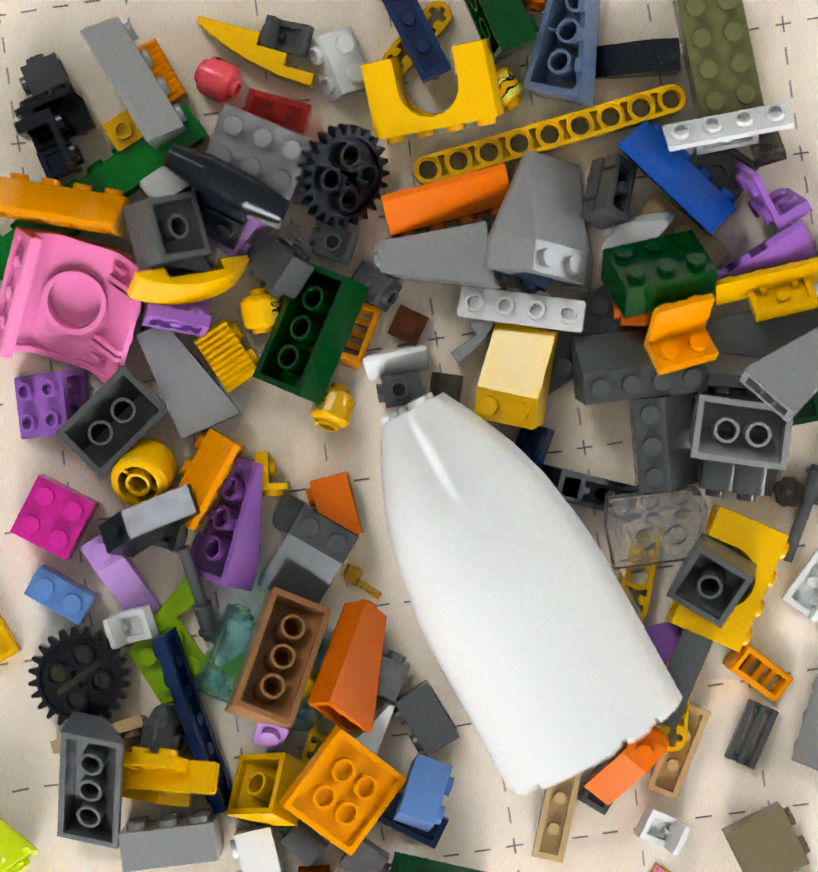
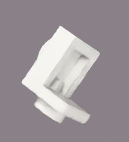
(130, 626)
(662, 829)

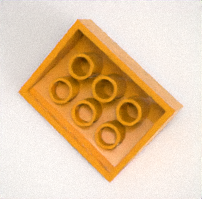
(63, 206)

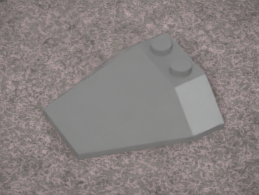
(542, 224)

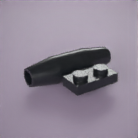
(225, 193)

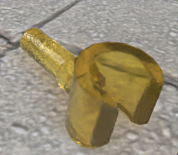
(353, 576)

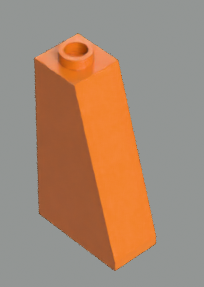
(351, 668)

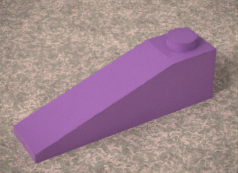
(786, 246)
(231, 540)

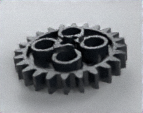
(360, 156)
(63, 654)

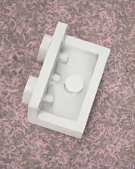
(337, 63)
(803, 590)

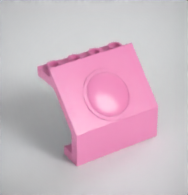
(68, 301)

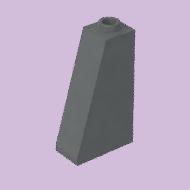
(744, 336)

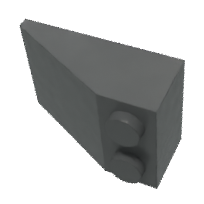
(309, 556)

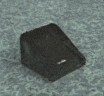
(446, 383)

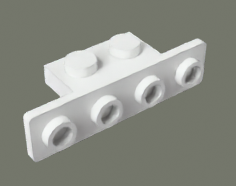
(727, 129)
(522, 309)

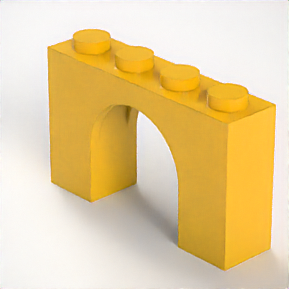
(396, 114)
(759, 545)

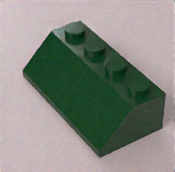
(504, 24)

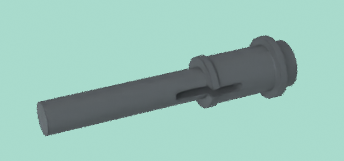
(809, 497)
(202, 606)

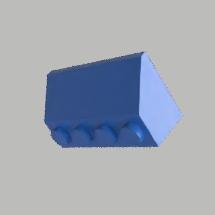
(678, 178)

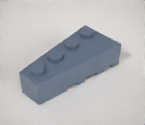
(565, 52)

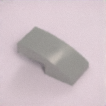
(481, 329)

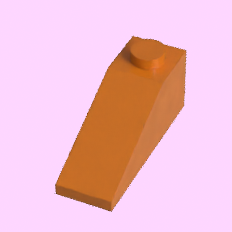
(627, 765)

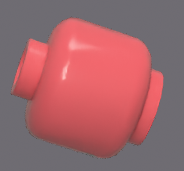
(218, 79)

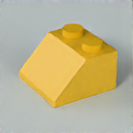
(260, 785)

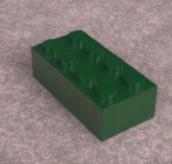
(311, 334)

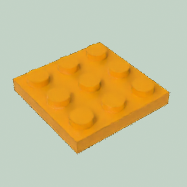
(343, 790)

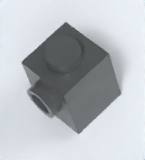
(43, 74)
(399, 389)

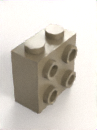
(767, 841)

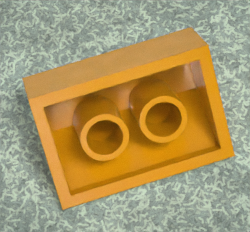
(209, 470)

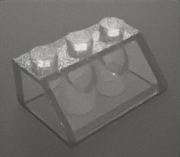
(654, 526)

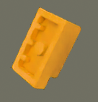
(679, 335)

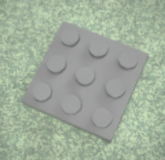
(260, 149)

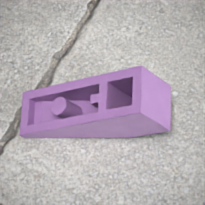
(120, 576)

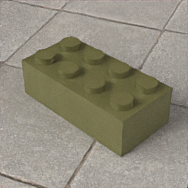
(717, 56)

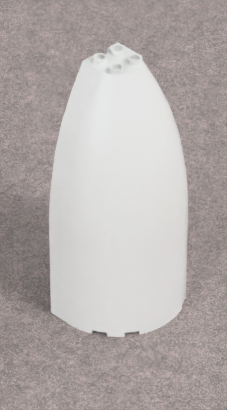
(515, 598)

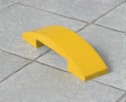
(158, 288)

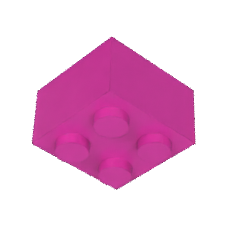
(54, 517)

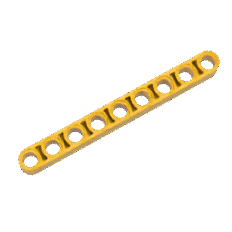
(562, 125)

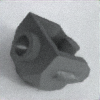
(163, 730)

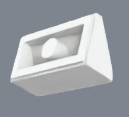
(396, 362)

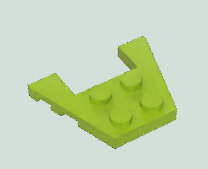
(167, 617)

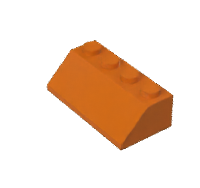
(446, 201)

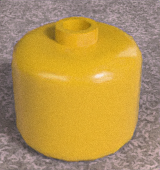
(144, 472)

